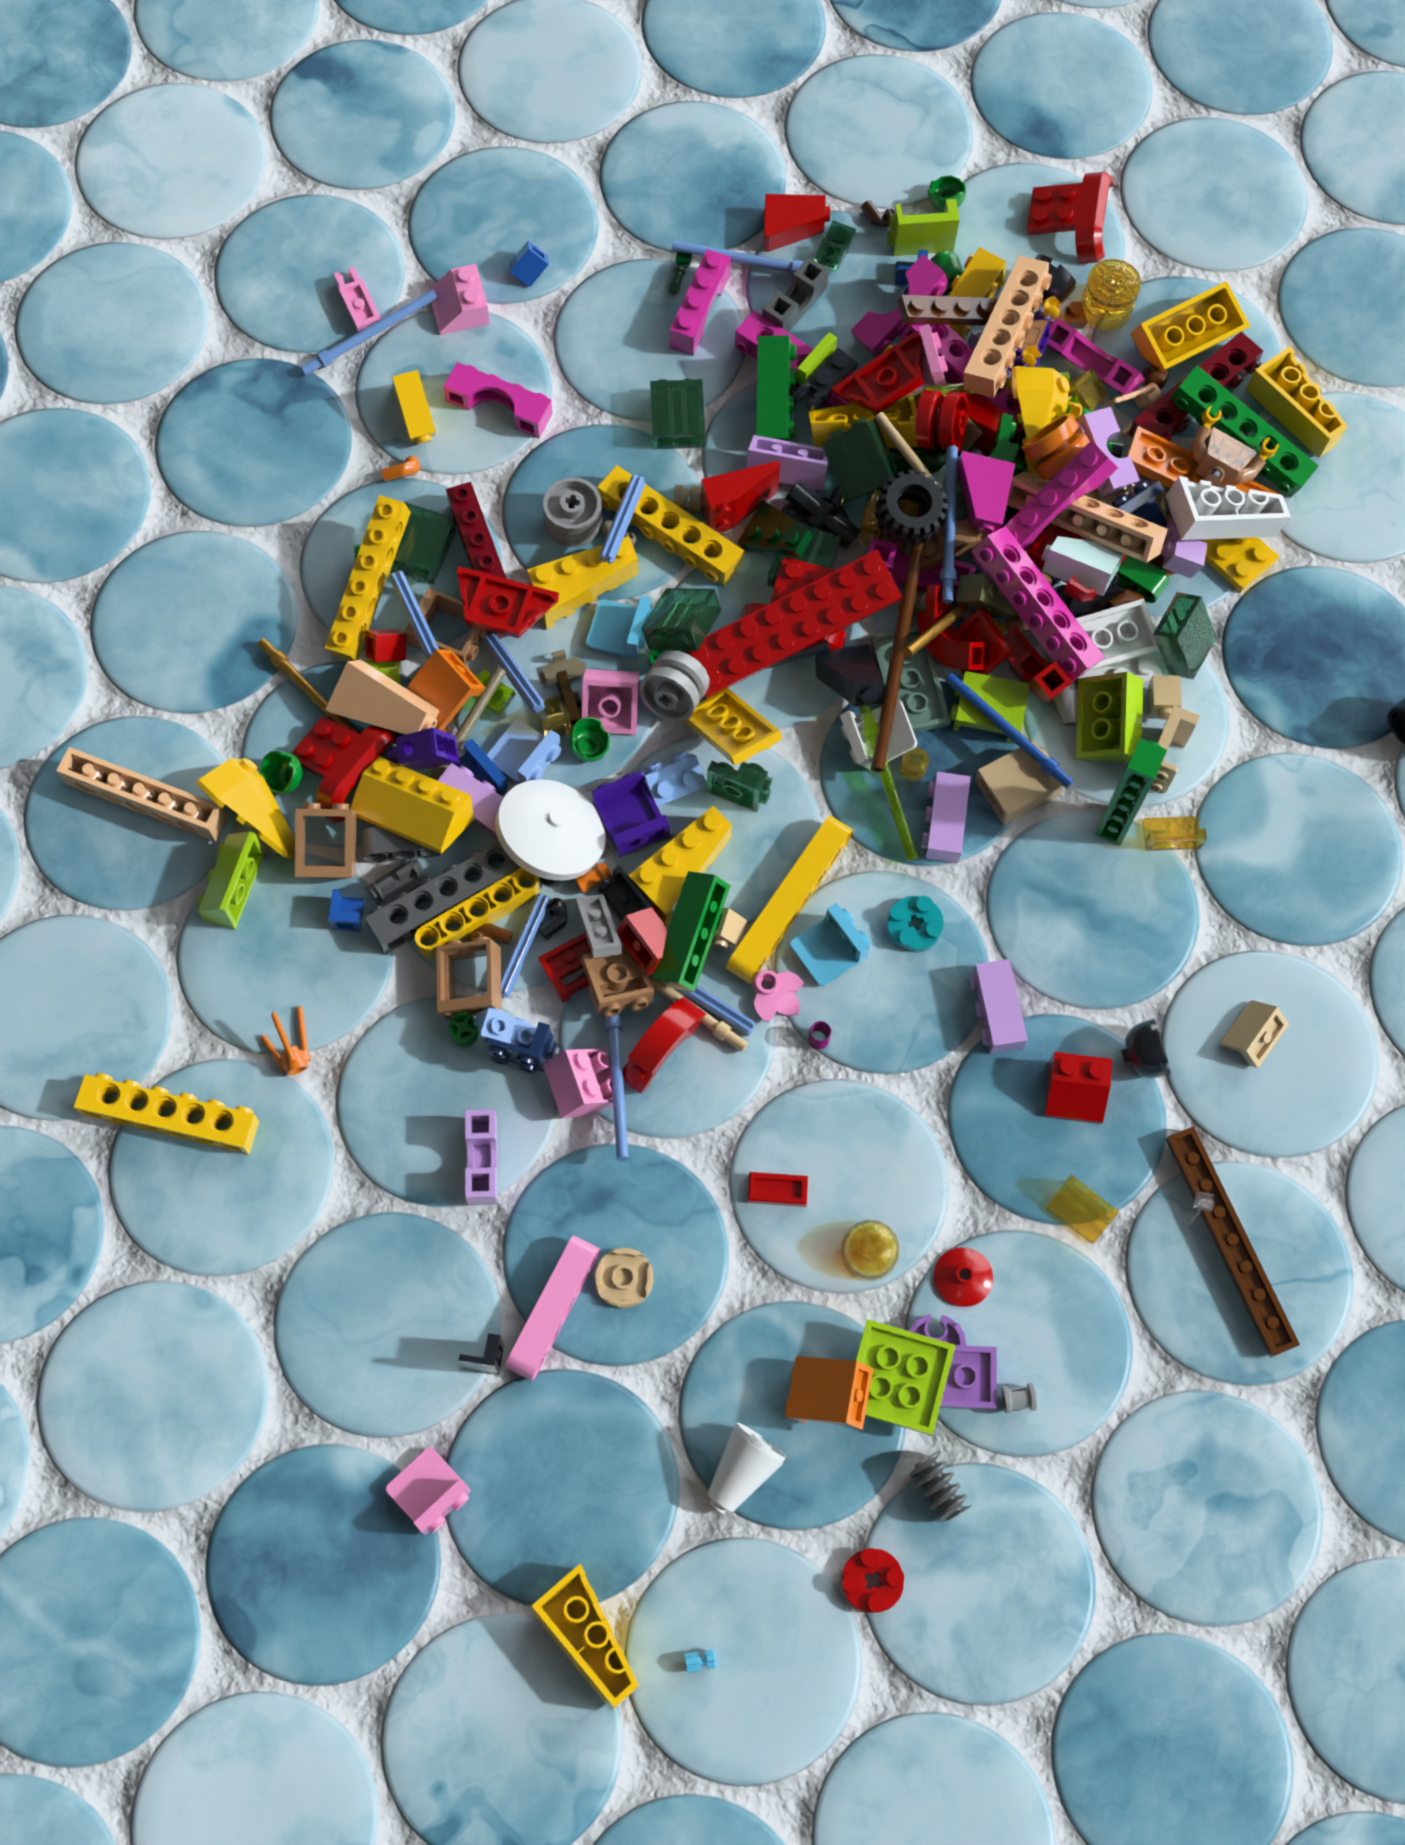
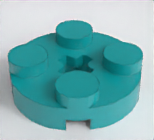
(908, 937)

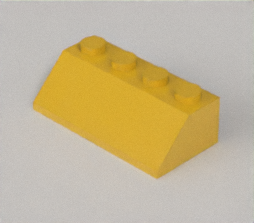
(1190, 327)
(412, 805)

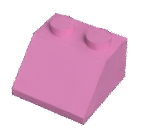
(460, 300)
(612, 699)

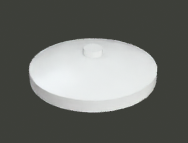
(550, 829)

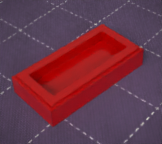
(777, 1189)

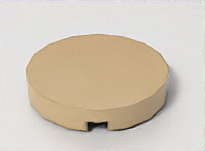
(623, 1278)

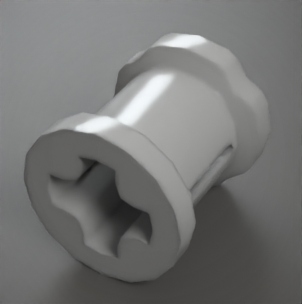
(1018, 1398)

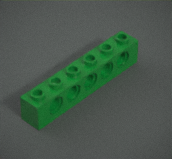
(1256, 430)
(1131, 791)

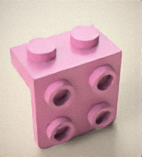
(932, 364)
(428, 1491)

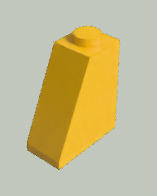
(413, 407)

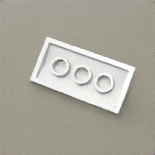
(1120, 632)

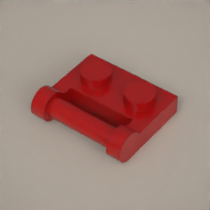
(563, 962)

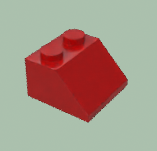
(1078, 1087)

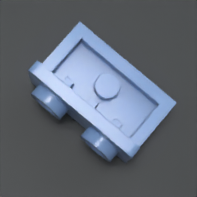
(674, 778)
(504, 1028)

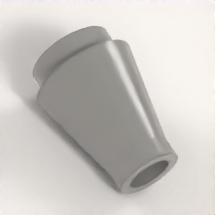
(1067, 705)

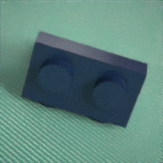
(1142, 502)
(530, 1059)

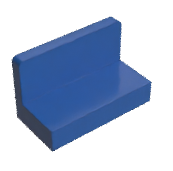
(482, 766)

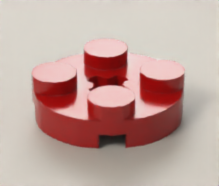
(854, 1584)

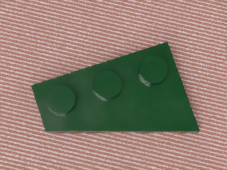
(775, 533)

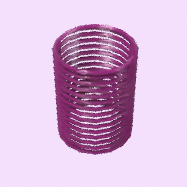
(821, 1026)

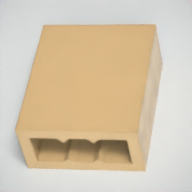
(1016, 785)

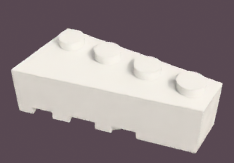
(1224, 512)

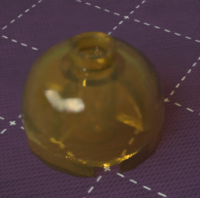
(869, 1250)

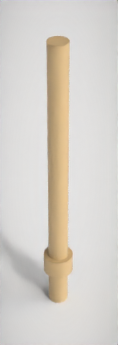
(720, 1029)

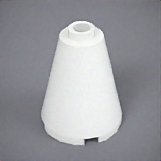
(743, 1468)

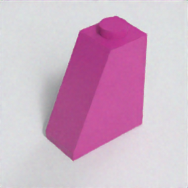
(985, 489)

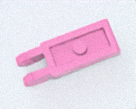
(357, 300)

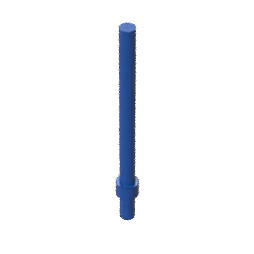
(1048, 765)

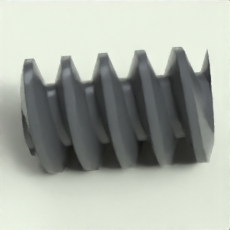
(939, 1488)

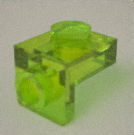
(502, 696)

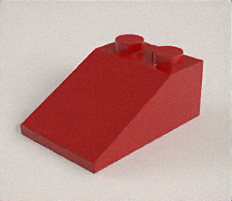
(737, 494)

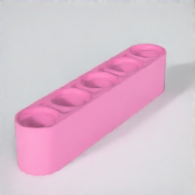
(552, 1308)

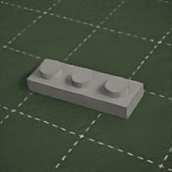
(598, 926)

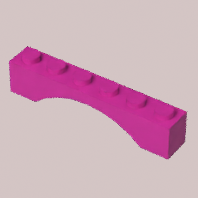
(1073, 481)

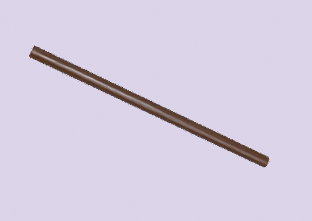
(897, 656)

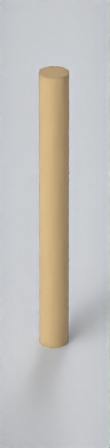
(902, 445)

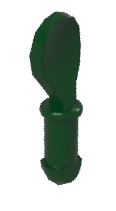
(682, 261)

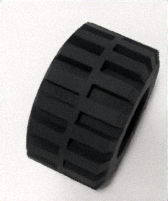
(914, 488)

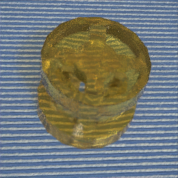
(911, 770)

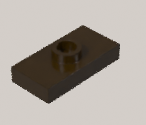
(570, 698)

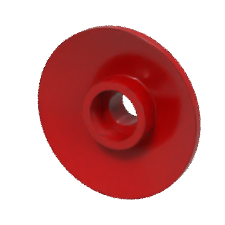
(959, 1291)

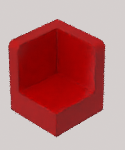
(385, 645)

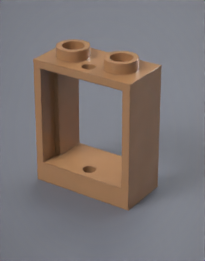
(435, 601)
(330, 871)
(458, 950)

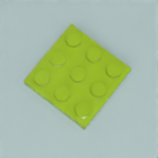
(905, 1376)

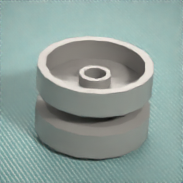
(572, 512)
(674, 686)

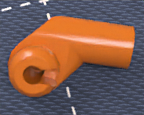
(409, 467)

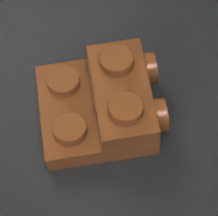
(617, 983)

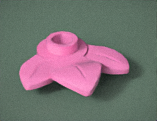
(779, 997)

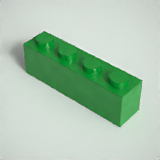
(775, 387)
(691, 931)

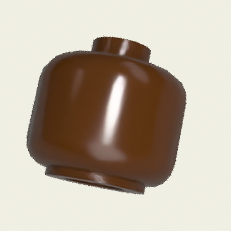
(1155, 375)

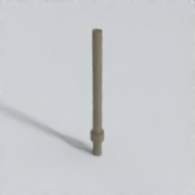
(474, 715)

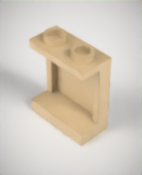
(1176, 731)

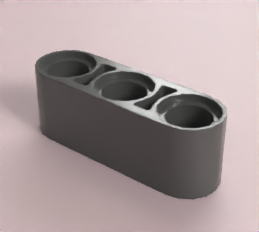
(386, 846)

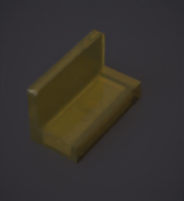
(1087, 389)
(1173, 833)
(1082, 1209)

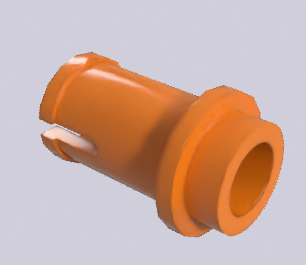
(593, 877)

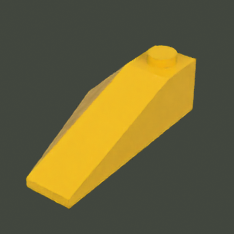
(1041, 400)
(247, 793)

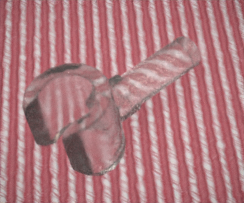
(1202, 1201)

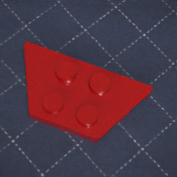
(885, 377)
(502, 603)

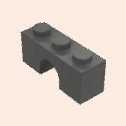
(806, 287)

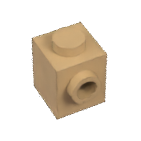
(1163, 694)
(729, 929)

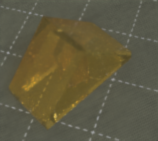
(554, 717)

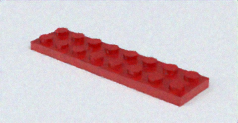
(796, 621)

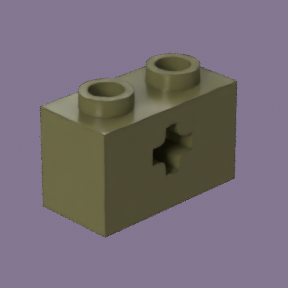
(981, 592)

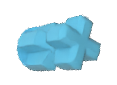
(695, 1662)

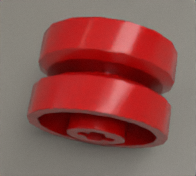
(941, 420)

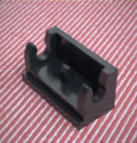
(622, 894)

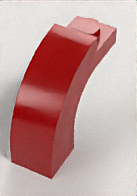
(948, 646)
(1029, 667)
(660, 1041)

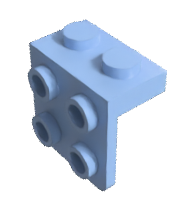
(524, 752)

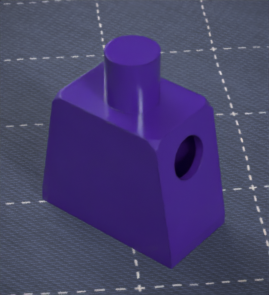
(425, 749)

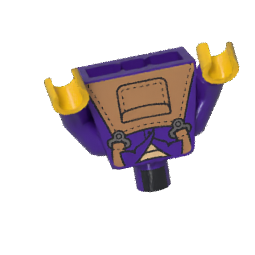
(1037, 336)

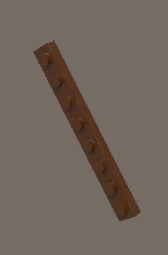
(972, 310)
(1233, 1244)

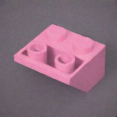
(580, 1081)

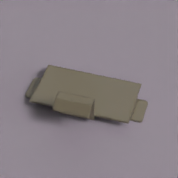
(560, 663)

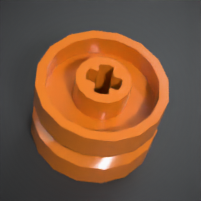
(1055, 445)

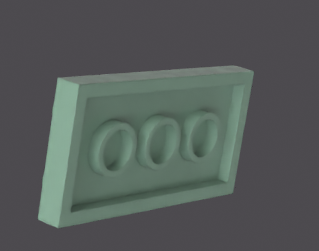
(918, 685)

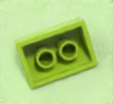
(1109, 717)
(231, 880)

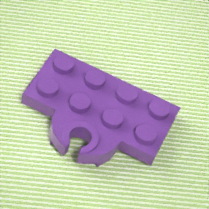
(972, 1369)

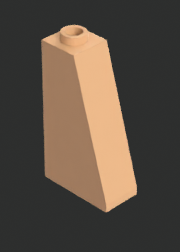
(379, 701)

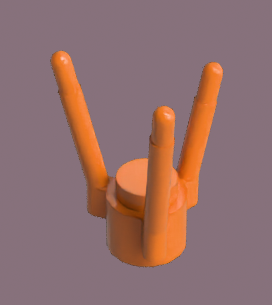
(293, 1060)

